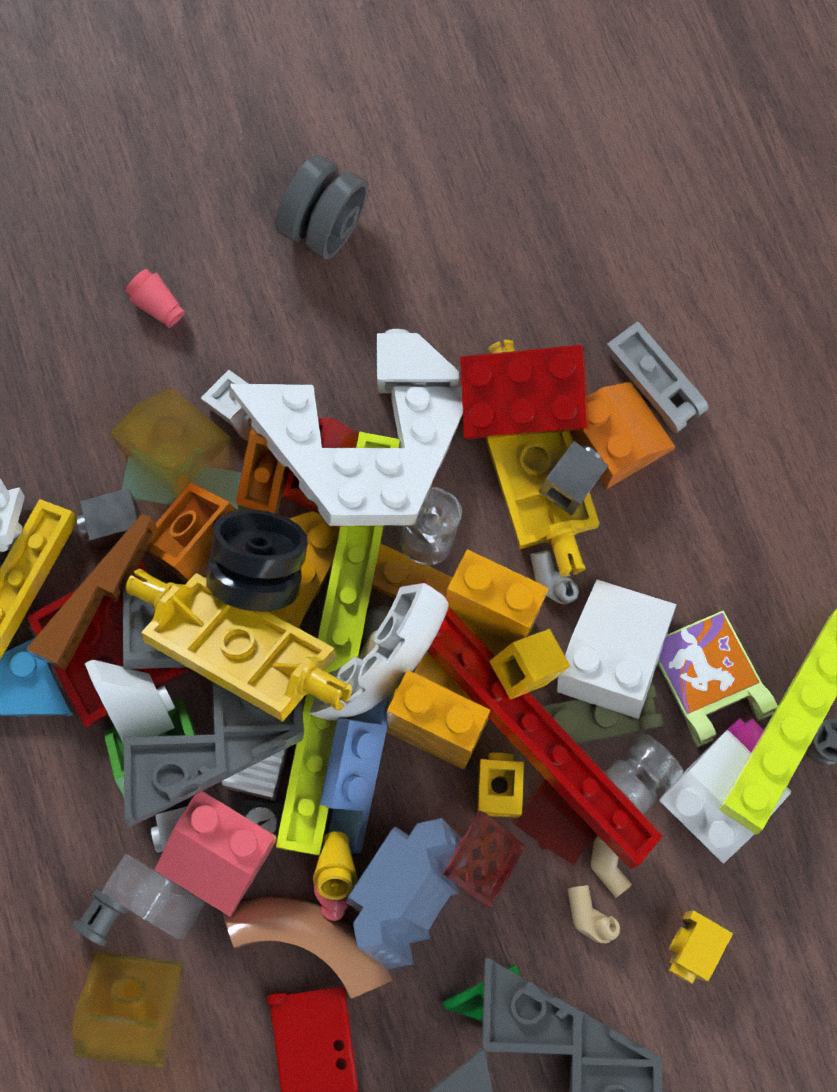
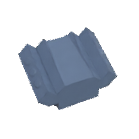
(404, 891)

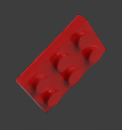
(524, 392)

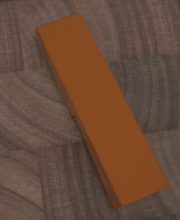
(64, 632)

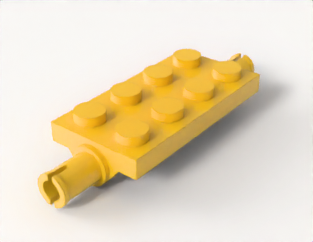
(521, 469)
(238, 648)

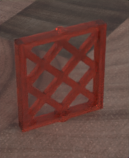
(466, 848)

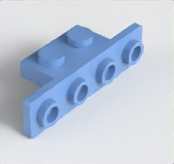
(354, 771)

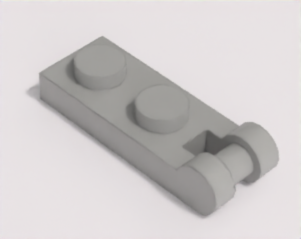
(656, 376)

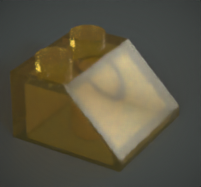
(170, 439)
(127, 1009)

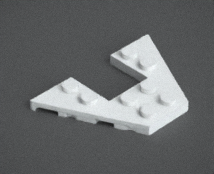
(357, 483)

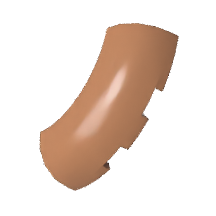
(304, 926)

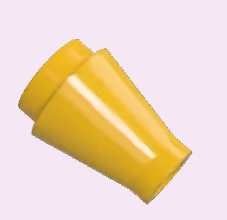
(335, 870)

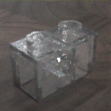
(153, 897)

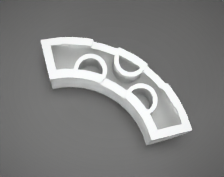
(400, 647)

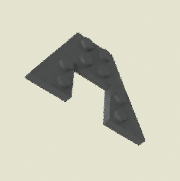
(173, 768)
(531, 1020)

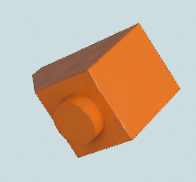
(261, 477)

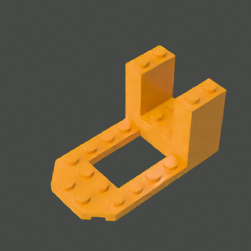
(487, 597)

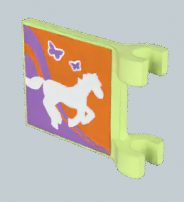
(709, 672)

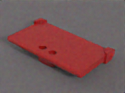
(305, 1041)

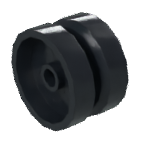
(256, 560)

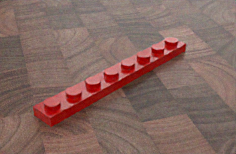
(545, 744)

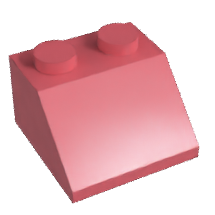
(215, 852)

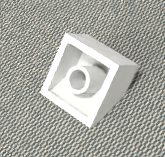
(701, 791)

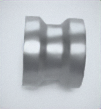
(818, 748)

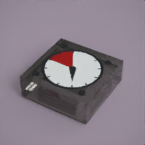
(263, 814)

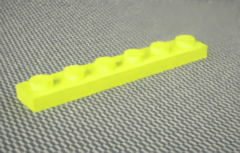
(786, 735)

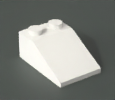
(616, 648)

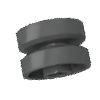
(321, 206)

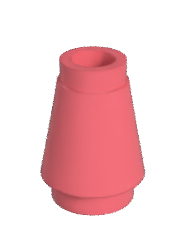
(153, 297)

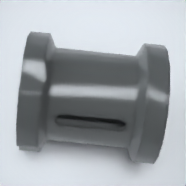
(99, 918)

